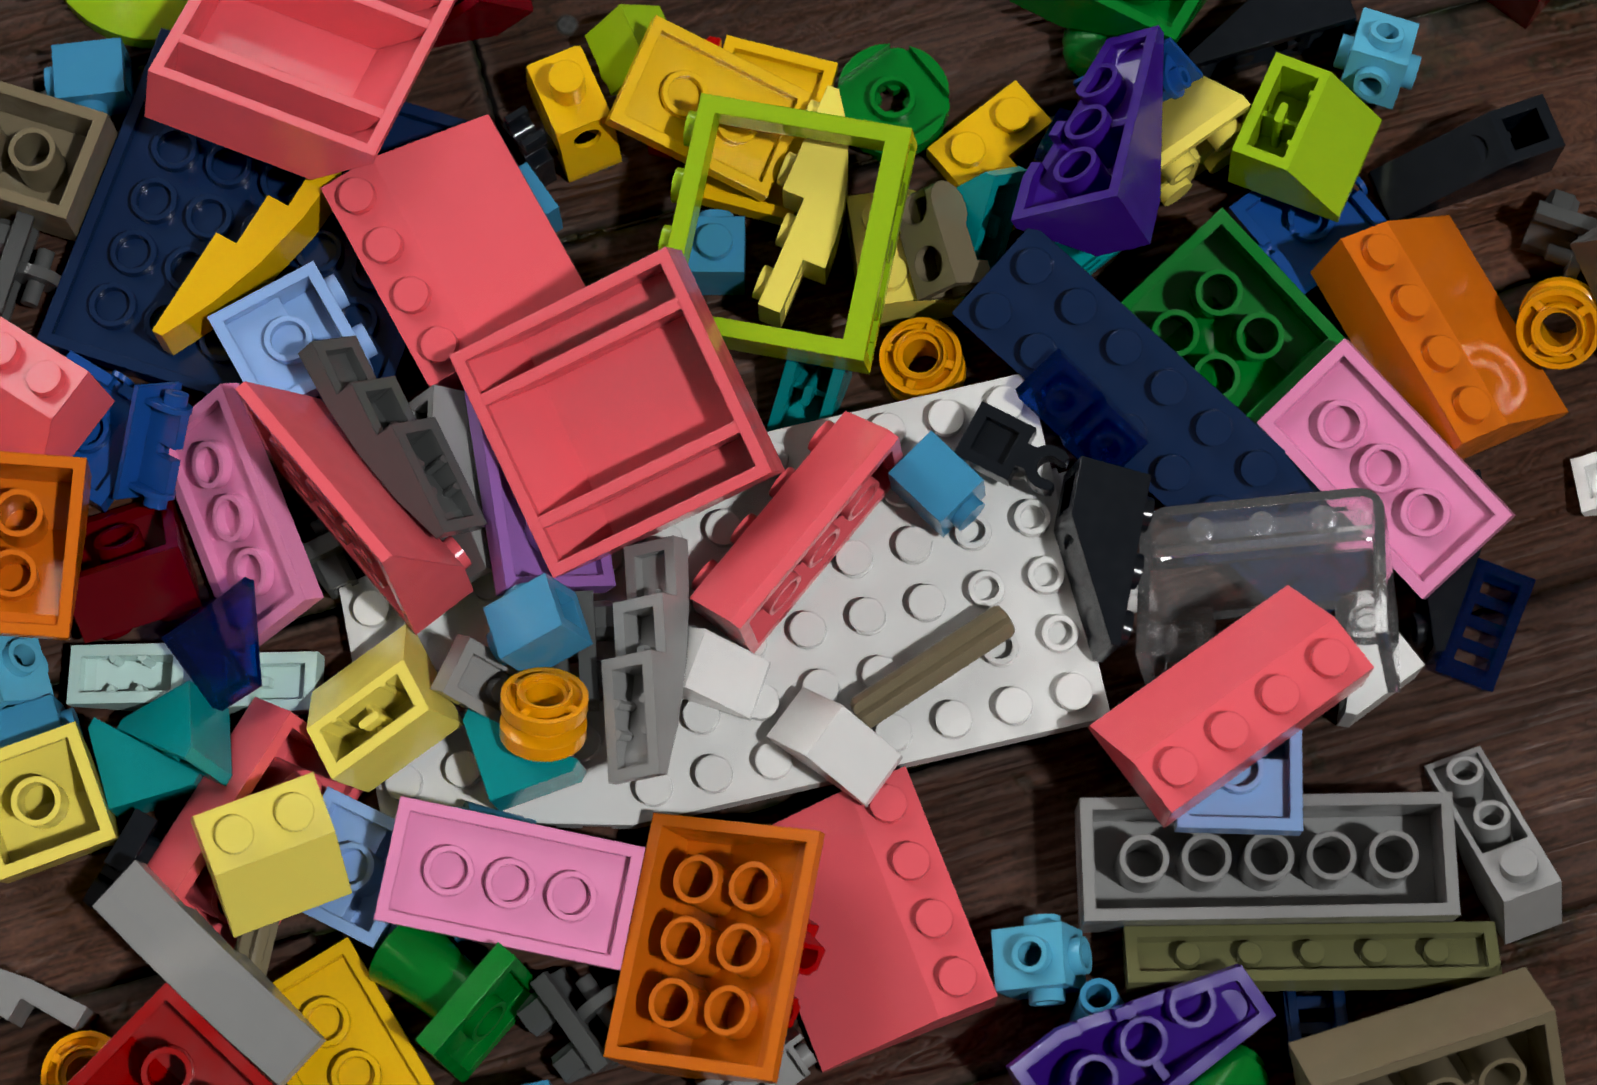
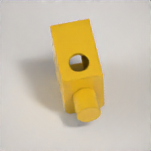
(569, 105)

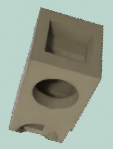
(939, 244)

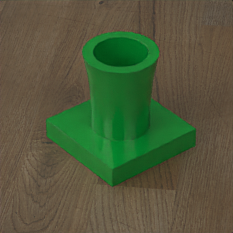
(466, 1002)

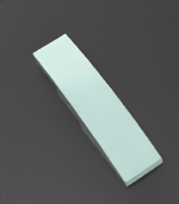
(139, 673)

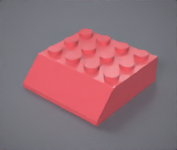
(293, 78)
(616, 412)

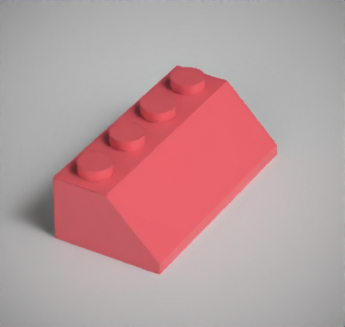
(44, 397)
(798, 530)
(1231, 702)
(266, 750)

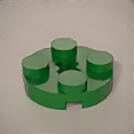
(897, 71)

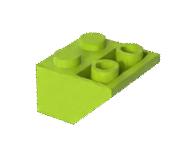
(1303, 138)

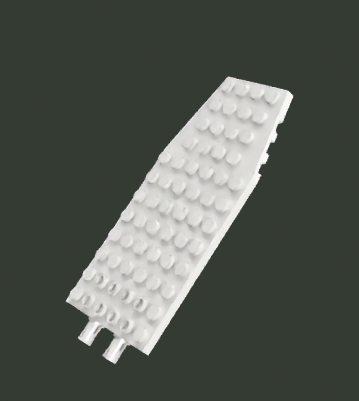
(863, 617)

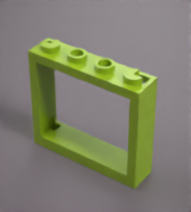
(882, 232)

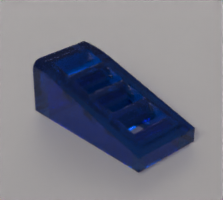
(1521, 588)

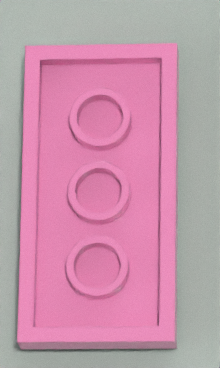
(1359, 432)
(241, 513)
(509, 883)

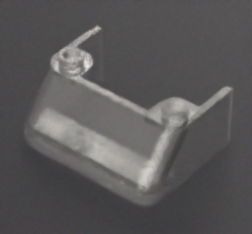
(1237, 553)

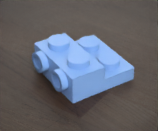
(279, 321)
(1258, 800)
(364, 845)

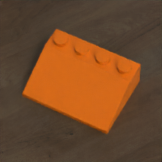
(1437, 331)
(41, 542)
(714, 949)

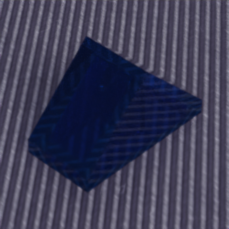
(221, 645)

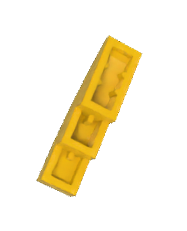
(235, 270)

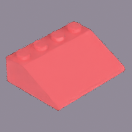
(452, 241)
(391, 547)
(889, 927)

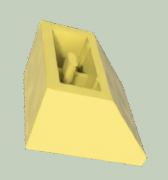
(1198, 134)
(380, 713)

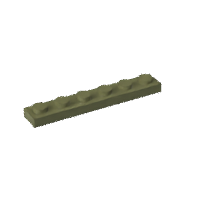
(1315, 955)

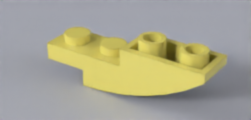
(817, 190)

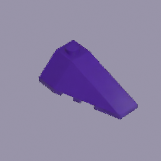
(1104, 166)
(1151, 1039)

